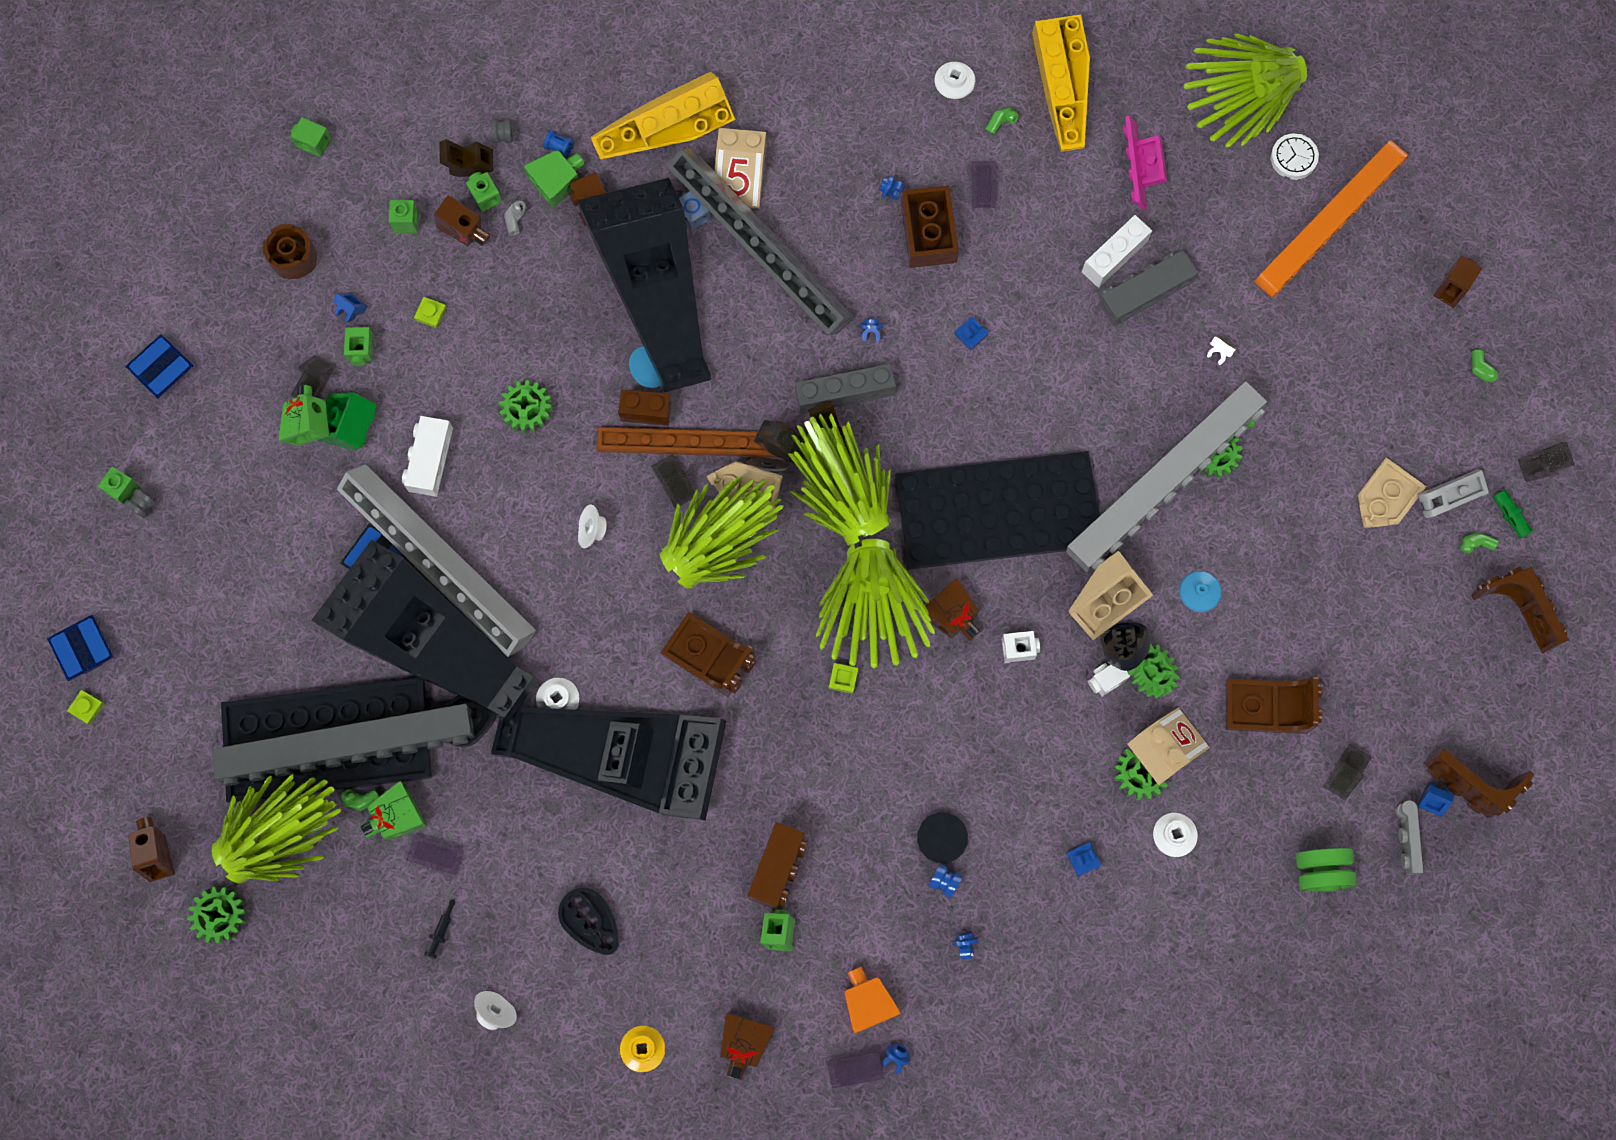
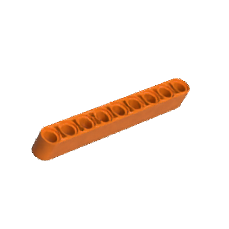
(1331, 218)

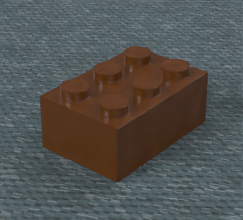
(929, 226)
(778, 866)

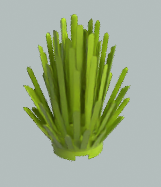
(850, 501)
(717, 531)
(251, 842)

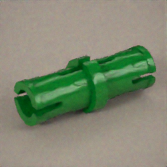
(1512, 514)

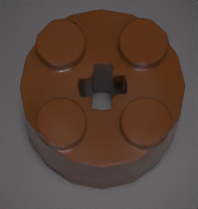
(290, 251)

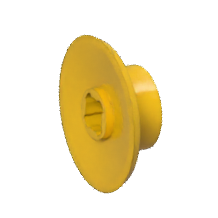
(655, 1048)

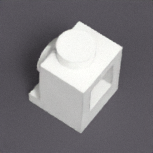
(1027, 639)
(1107, 679)

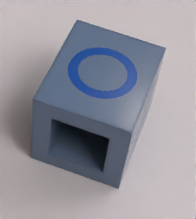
(695, 212)

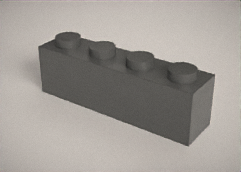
(1147, 288)
(846, 388)

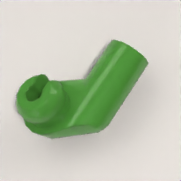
(1001, 116)
(1481, 368)
(1478, 539)
(357, 801)

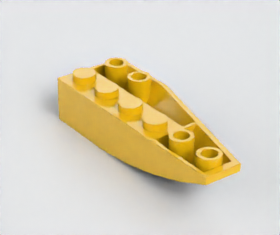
(1065, 76)
(668, 120)

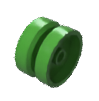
(1326, 870)

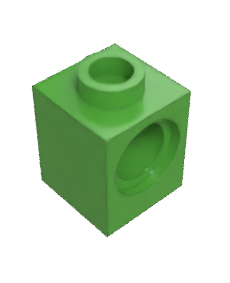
(310, 137)
(403, 216)
(118, 485)

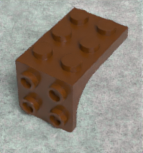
(1537, 610)
(709, 655)
(1273, 705)
(1479, 795)

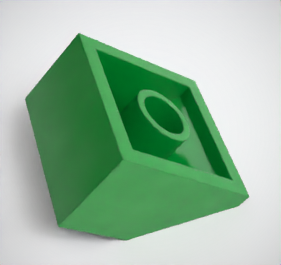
(348, 420)

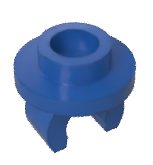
(891, 187)
(871, 325)
(965, 942)
(897, 1054)

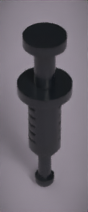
(440, 931)

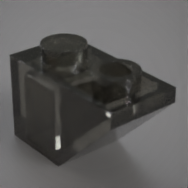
(777, 440)

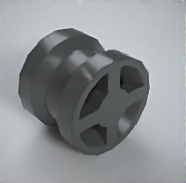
(502, 130)
(139, 503)

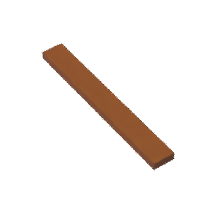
(679, 442)

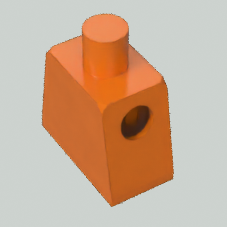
(868, 1001)

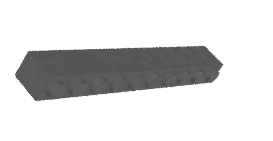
(760, 241)
(342, 744)

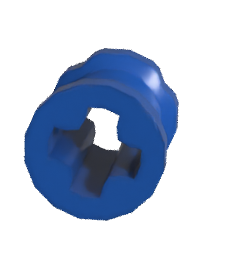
(558, 143)

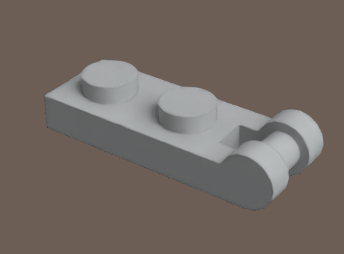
(1453, 493)
(1410, 837)

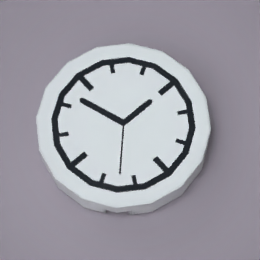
(1294, 156)

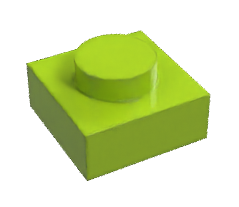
(430, 312)
(843, 678)
(85, 707)

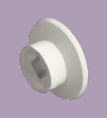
(953, 87)
(591, 526)
(551, 687)
(1164, 838)
(494, 1010)

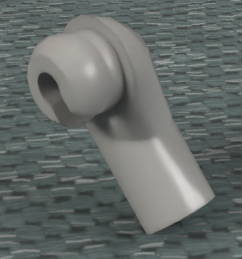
(513, 215)

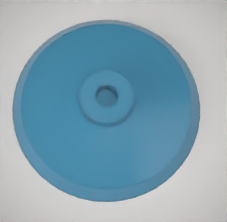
(642, 369)
(1200, 591)

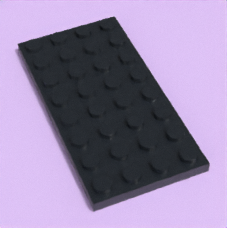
(995, 509)
(323, 709)

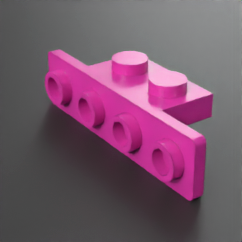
(1146, 162)

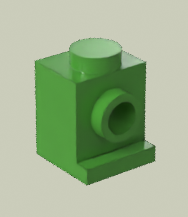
(486, 197)
(355, 338)
(771, 924)

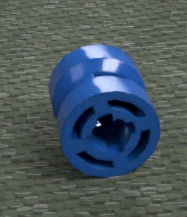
(946, 881)

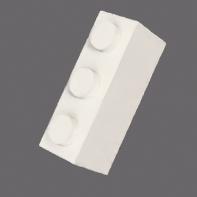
(1116, 251)
(427, 456)

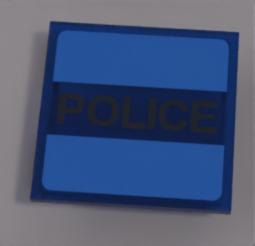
(159, 366)
(80, 648)

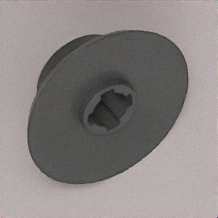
(770, 465)

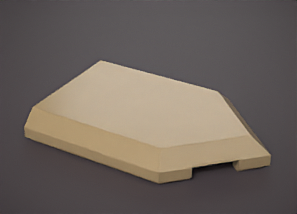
(724, 475)
(1388, 495)

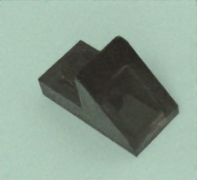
(315, 374)
(1546, 462)
(673, 481)
(1347, 772)

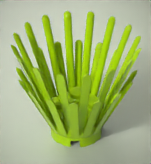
(1271, 77)
(873, 575)

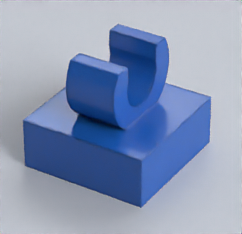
(350, 304)
(971, 333)
(1436, 800)
(1083, 859)

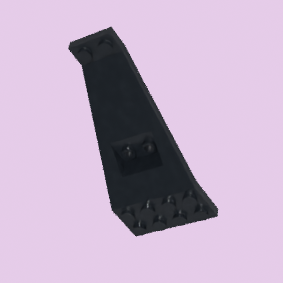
(649, 261)
(408, 623)
(662, 766)

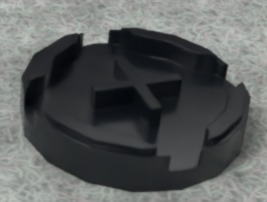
(942, 837)

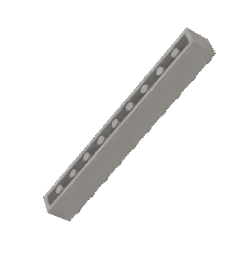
(1166, 477)
(436, 560)

